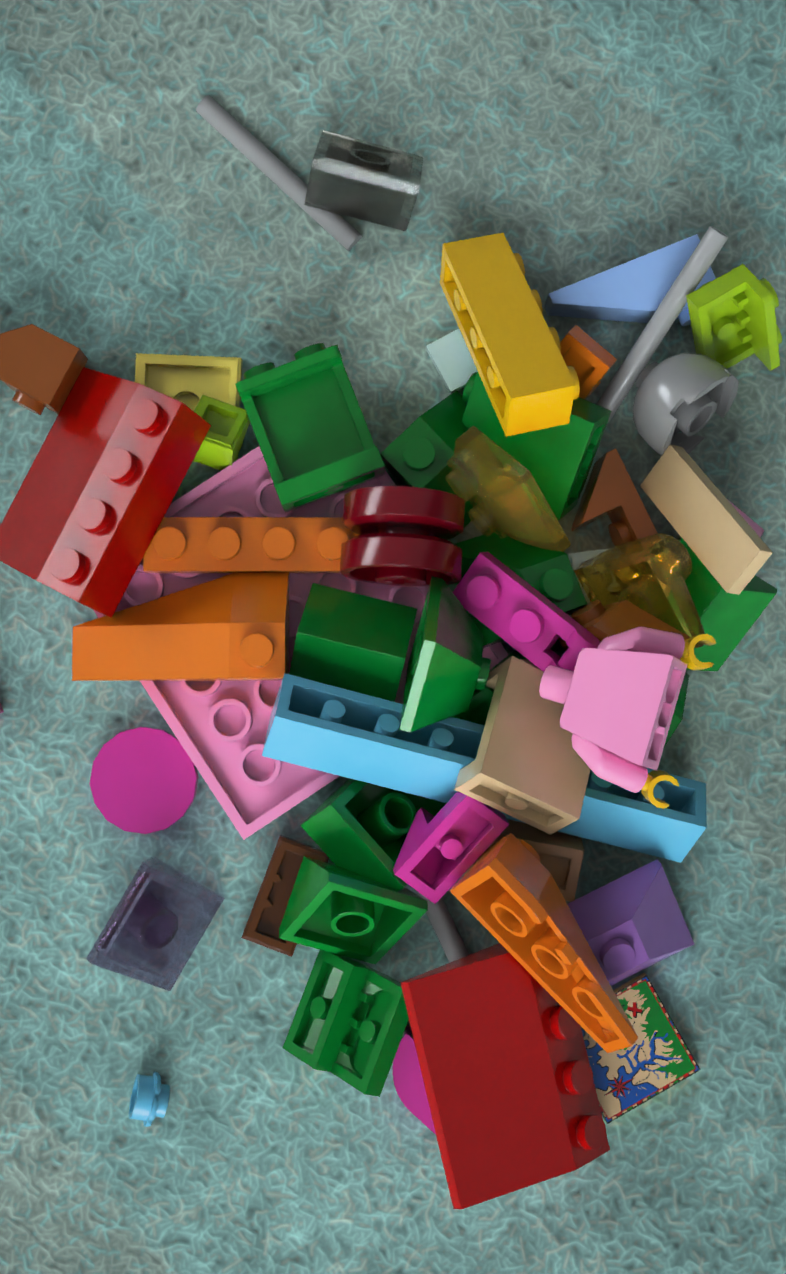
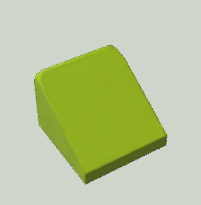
(225, 435)

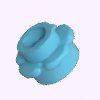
(148, 1098)

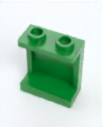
(309, 426)

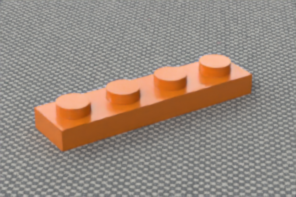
(247, 545)

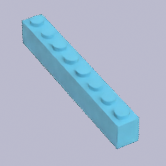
(362, 741)

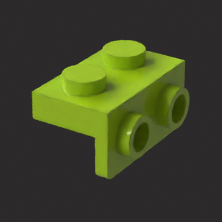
(736, 319)

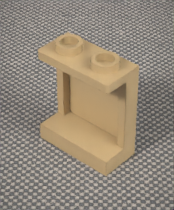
(524, 754)

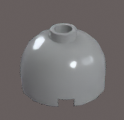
(681, 397)

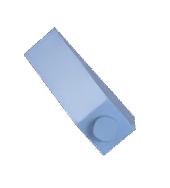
(628, 290)

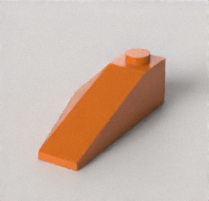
(203, 633)
(532, 921)

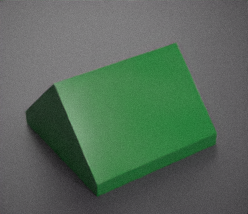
(722, 613)
(352, 641)
(347, 912)

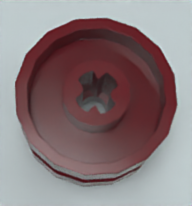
(402, 535)

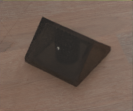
(364, 180)

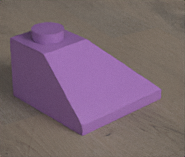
(632, 922)

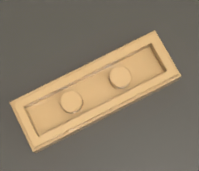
(705, 520)

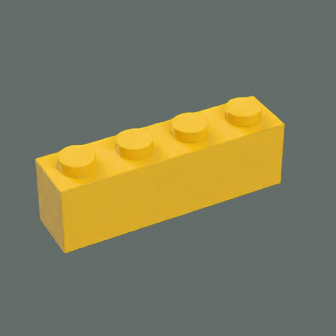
(507, 334)

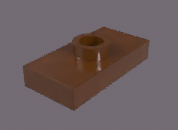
(275, 893)

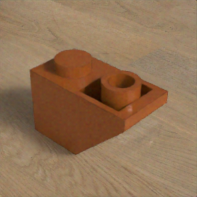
(39, 367)

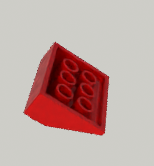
(100, 488)
(502, 1076)

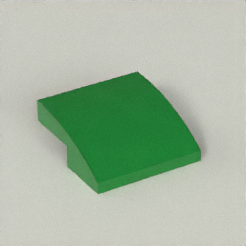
(349, 1022)

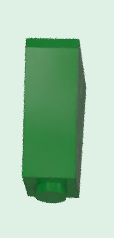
(554, 455)

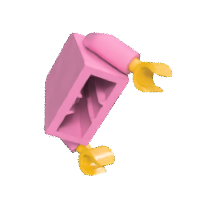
(624, 703)

